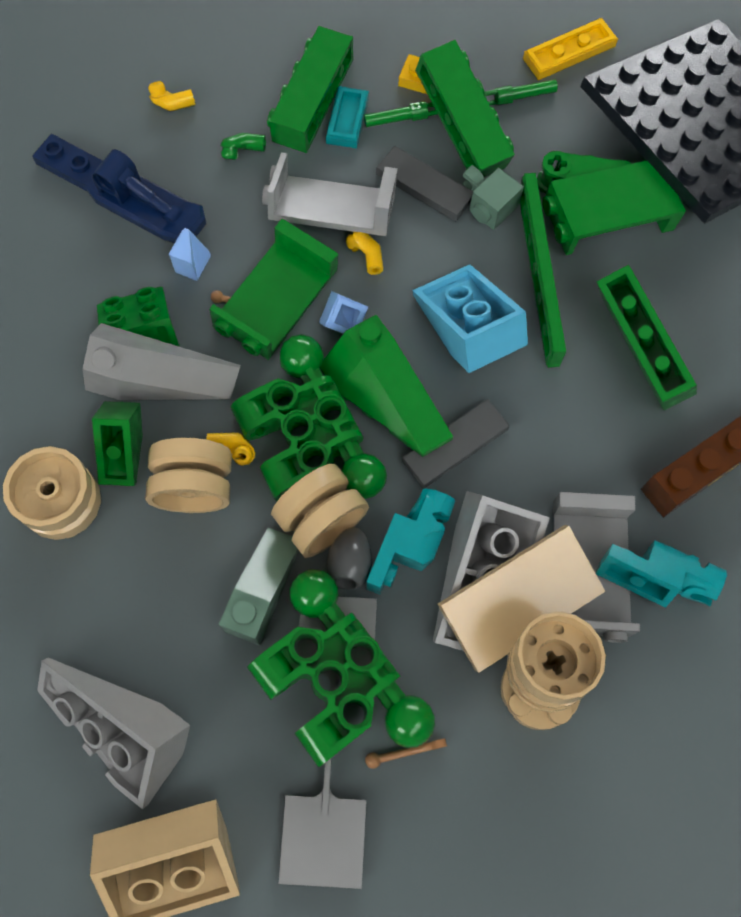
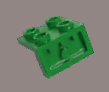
(140, 313)

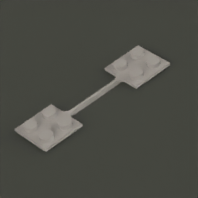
(325, 832)

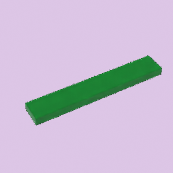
(542, 272)

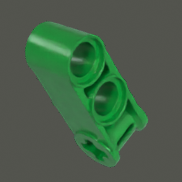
(571, 165)

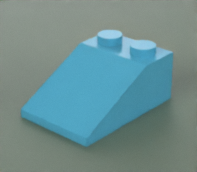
(473, 317)

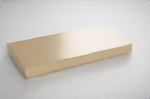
(500, 604)

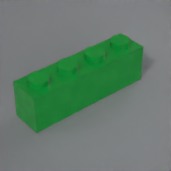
(311, 89)
(464, 108)
(647, 338)

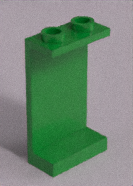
(610, 202)
(276, 291)

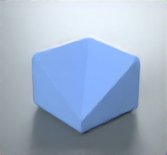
(189, 255)
(342, 313)

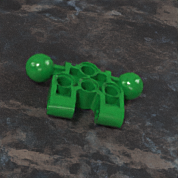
(260, 415)
(407, 718)

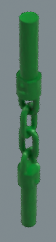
(419, 110)

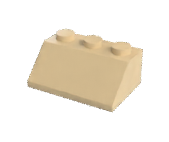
(165, 864)

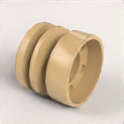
(560, 641)

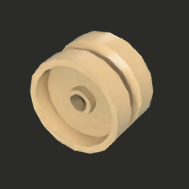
(188, 475)
(52, 493)
(319, 509)

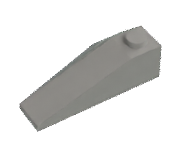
(144, 368)
(484, 538)
(126, 730)

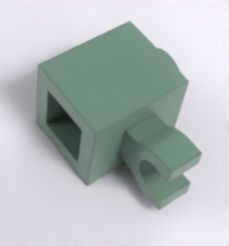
(492, 197)

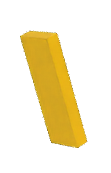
(570, 48)

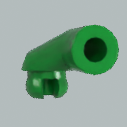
(242, 141)

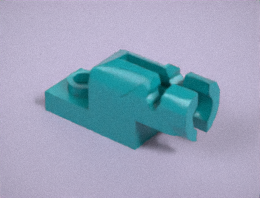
(411, 539)
(662, 574)

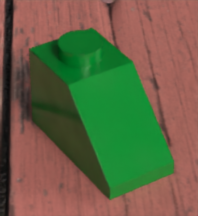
(117, 442)

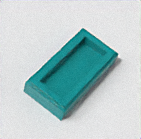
(347, 117)

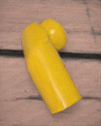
(168, 100)
(371, 249)
(241, 449)

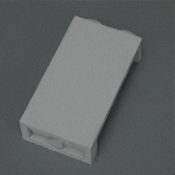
(329, 203)
(598, 524)

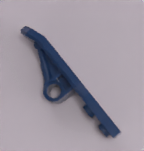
(120, 189)

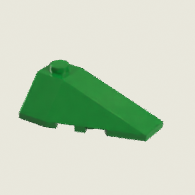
(382, 383)

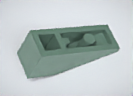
(260, 587)

